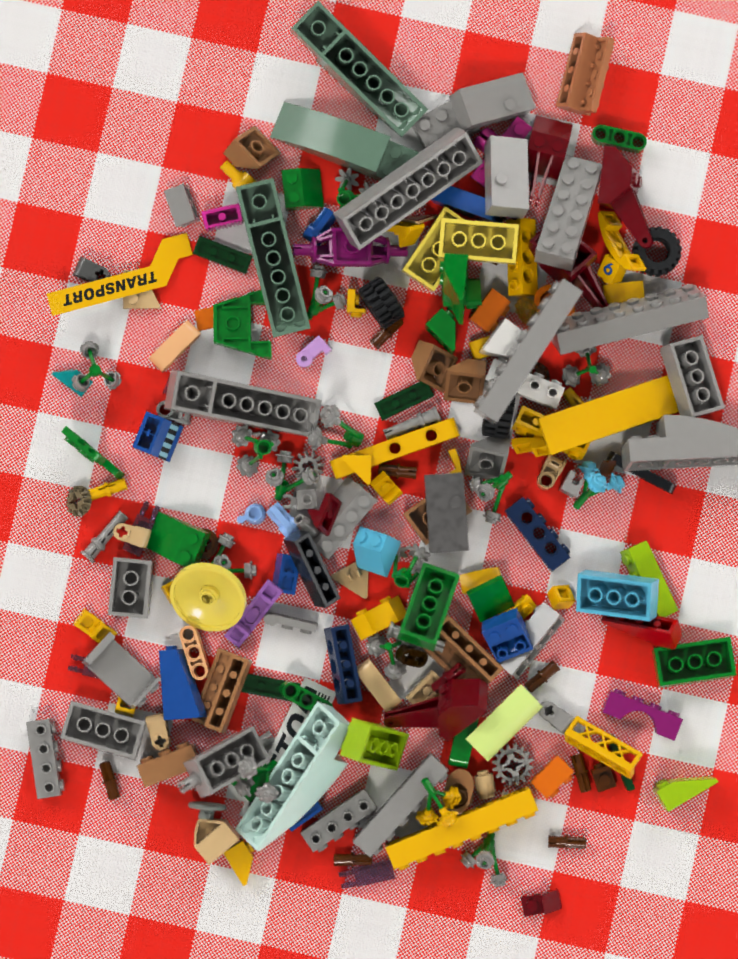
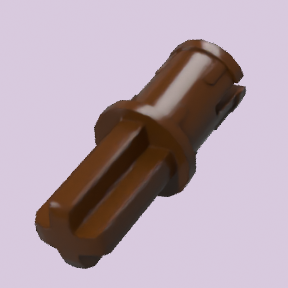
(385, 334)
(398, 471)
(542, 676)
(581, 772)
(109, 780)
(567, 842)
(352, 859)

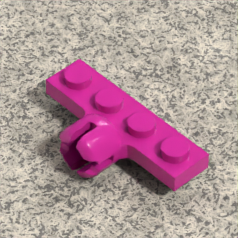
(517, 129)

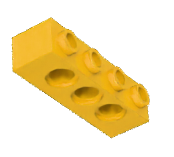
(523, 275)

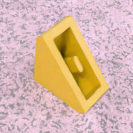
(360, 465)

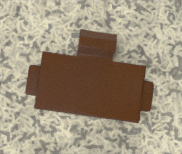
(607, 467)

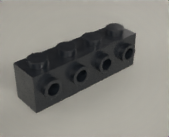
(312, 569)

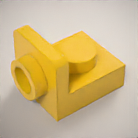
(352, 301)
(386, 488)

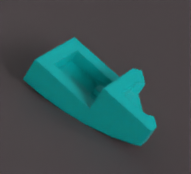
(66, 377)

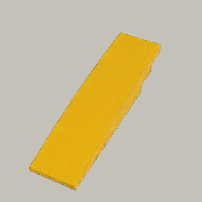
(608, 415)

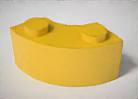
(378, 618)

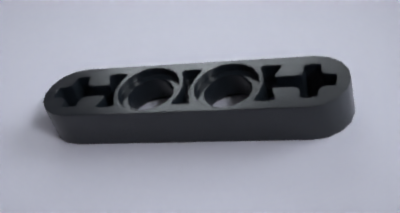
(645, 475)

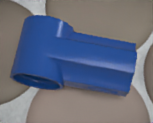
(320, 225)

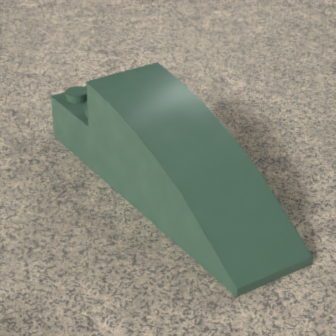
(357, 69)
(340, 141)
(273, 257)

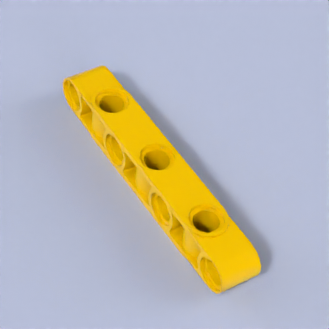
(408, 444)

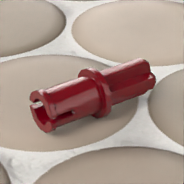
(447, 676)

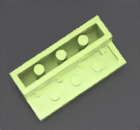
(504, 722)

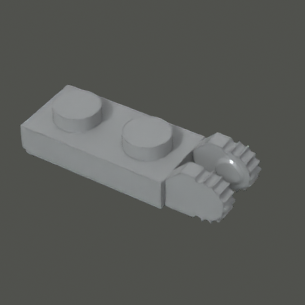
(289, 622)

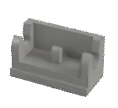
(181, 205)
(569, 487)

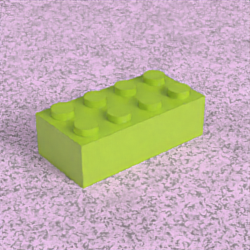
(374, 744)

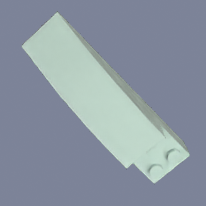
(300, 777)

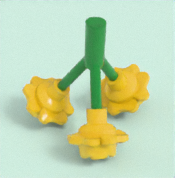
(451, 799)

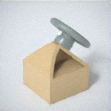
(212, 834)

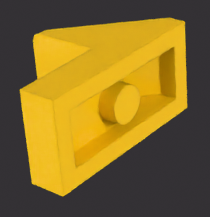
(407, 232)

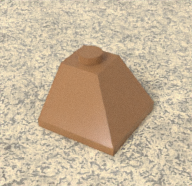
(251, 150)
(431, 364)
(465, 381)

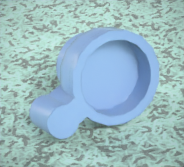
(254, 514)

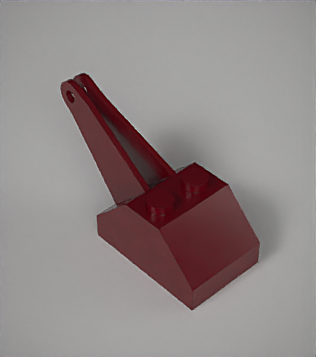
(546, 151)
(619, 192)
(581, 274)
(454, 709)

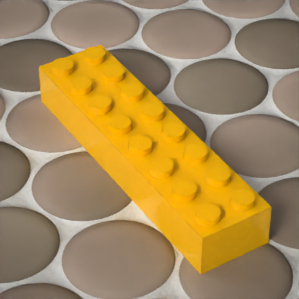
(468, 826)

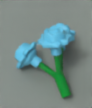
(596, 482)

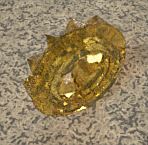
(524, 304)

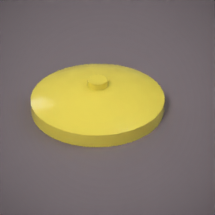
(208, 596)

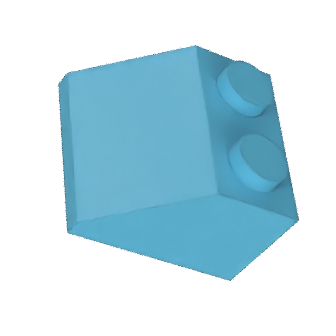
(375, 551)

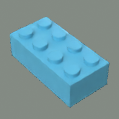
(617, 595)

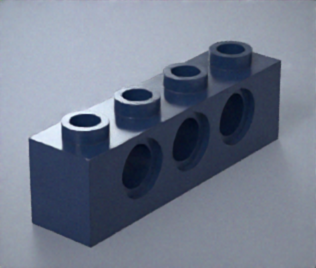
(515, 513)
(343, 664)

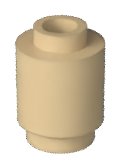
(484, 784)

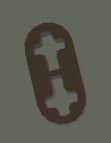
(412, 652)

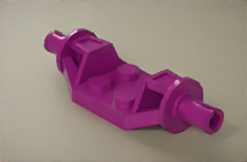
(342, 254)

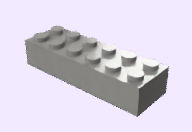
(568, 213)
(399, 806)

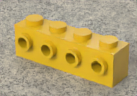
(527, 425)

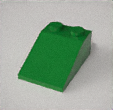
(454, 281)
(177, 540)

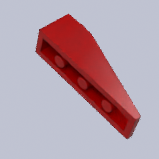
(659, 631)

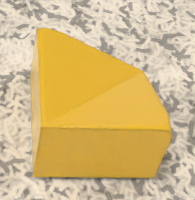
(561, 597)

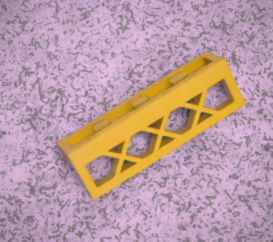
(599, 753)

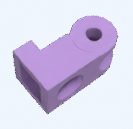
(311, 351)

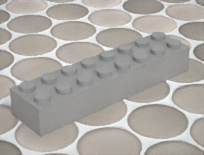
(408, 188)
(631, 318)
(528, 350)

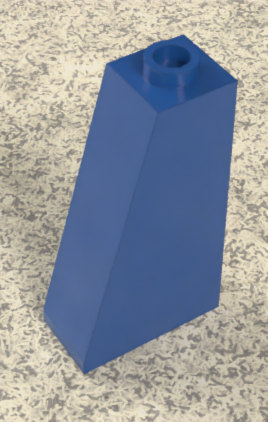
(465, 204)
(179, 689)

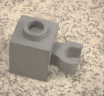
(304, 500)

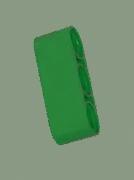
(628, 137)
(298, 693)
(461, 748)

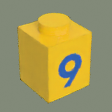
(611, 270)

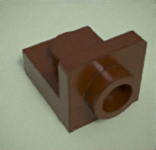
(603, 777)

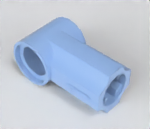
(282, 519)

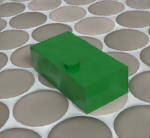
(428, 606)
(694, 662)

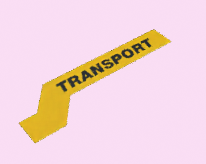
(124, 284)

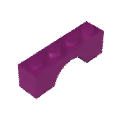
(664, 723)

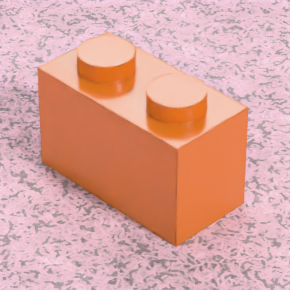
(488, 313)
(552, 777)

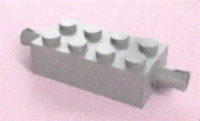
(219, 764)

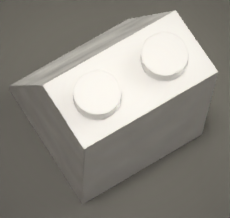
(501, 340)

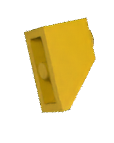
(240, 859)

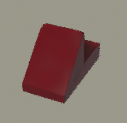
(325, 517)
(541, 903)

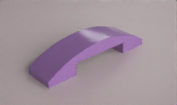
(254, 613)

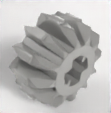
(305, 461)

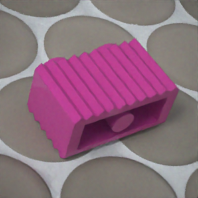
(222, 217)

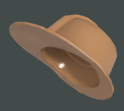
(464, 781)

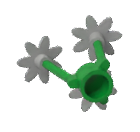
(346, 179)
(403, 576)

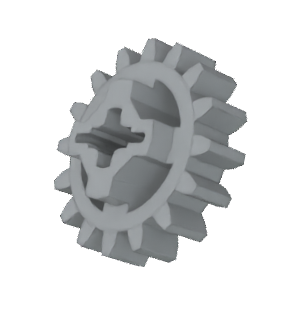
(510, 756)

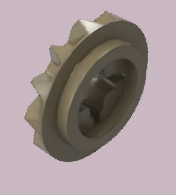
(83, 505)

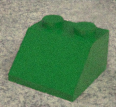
(302, 189)
(442, 328)

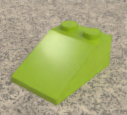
(677, 791)

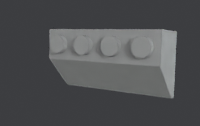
(354, 507)

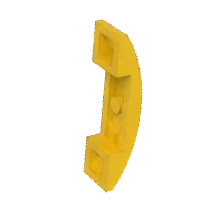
(610, 228)

